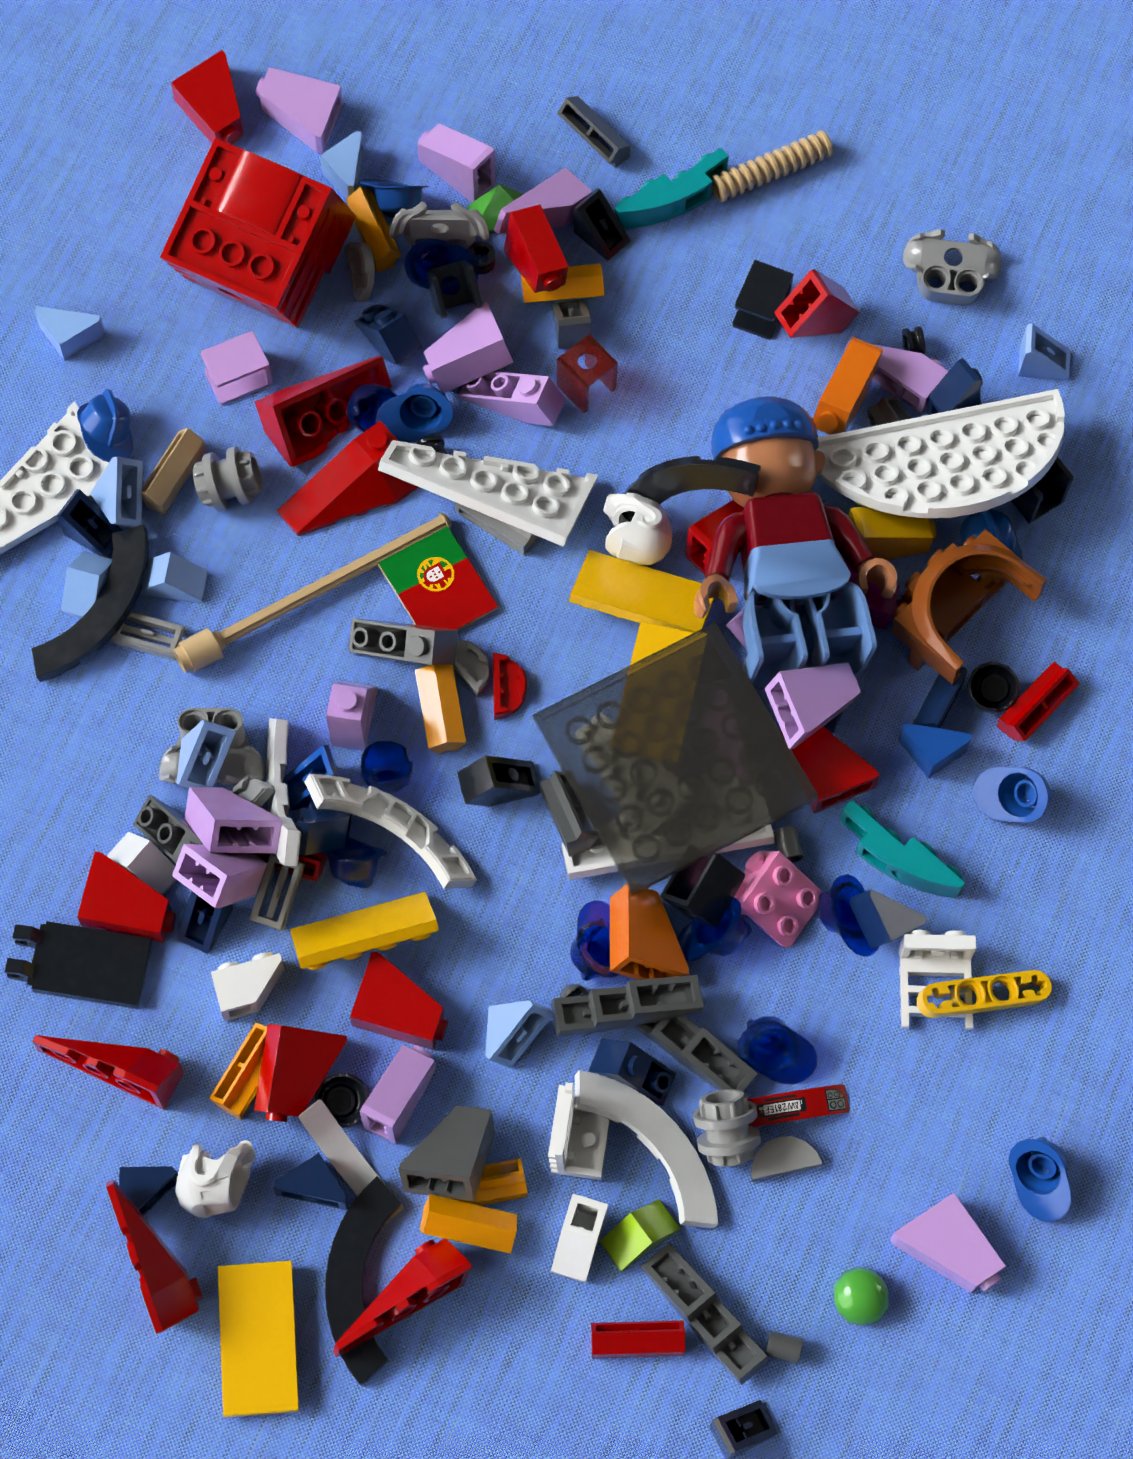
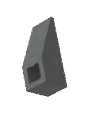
(403, 641)
(165, 827)

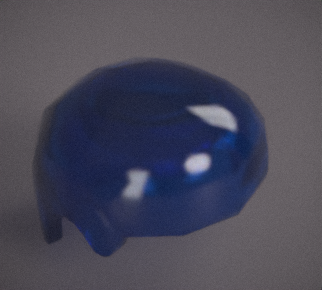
(365, 404)
(386, 766)

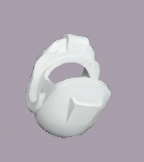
(645, 537)
(213, 1186)

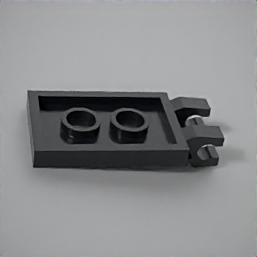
(82, 963)

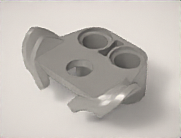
(454, 225)
(926, 256)
(241, 759)

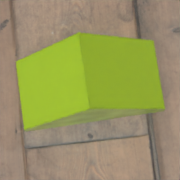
(639, 1234)

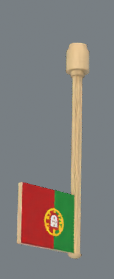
(421, 567)

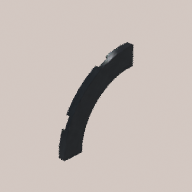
(694, 474)
(107, 612)
(346, 1273)

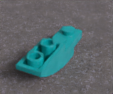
(667, 199)
(909, 864)

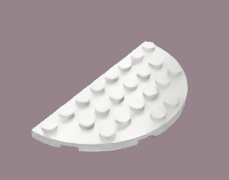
(948, 459)

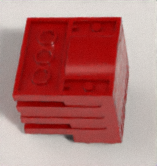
(258, 232)

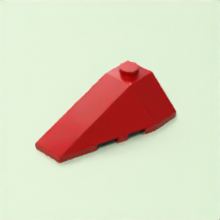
(313, 412)
(346, 485)
(129, 1068)
(163, 1279)
(423, 1280)

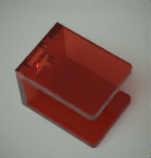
(575, 380)

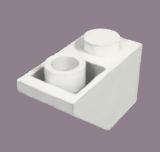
(246, 986)
(579, 1238)

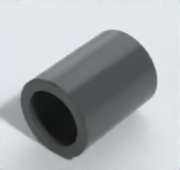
(788, 843)
(784, 1347)

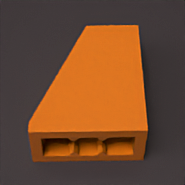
(847, 387)
(643, 937)

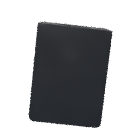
(467, 291)
(760, 297)
(1054, 488)
(704, 889)

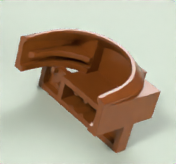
(948, 597)

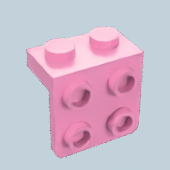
(777, 896)

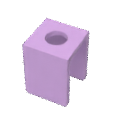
(237, 368)

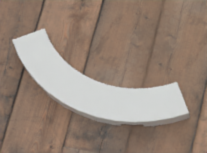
(279, 801)
(399, 818)
(660, 1136)

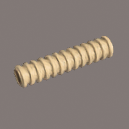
(772, 166)

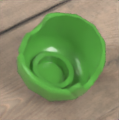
(861, 1296)

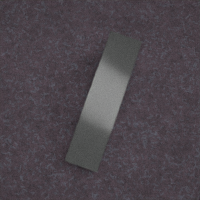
(627, 1006)
(700, 1052)
(705, 1313)

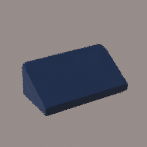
(939, 701)

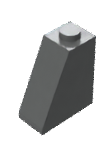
(451, 1156)

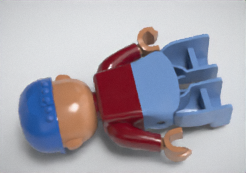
(790, 549)

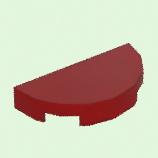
(508, 686)

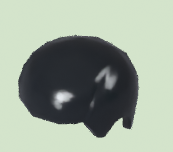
(993, 687)
(343, 1097)

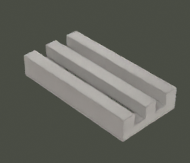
(145, 646)
(289, 899)

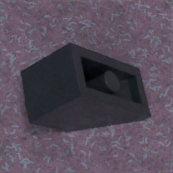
(498, 781)

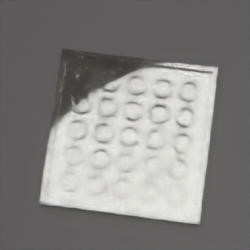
(674, 758)

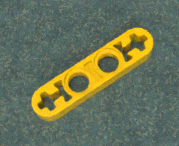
(984, 994)

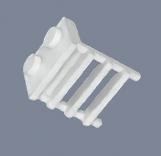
(934, 956)
(577, 1138)

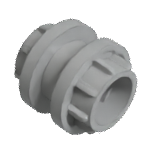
(227, 478)
(726, 1121)

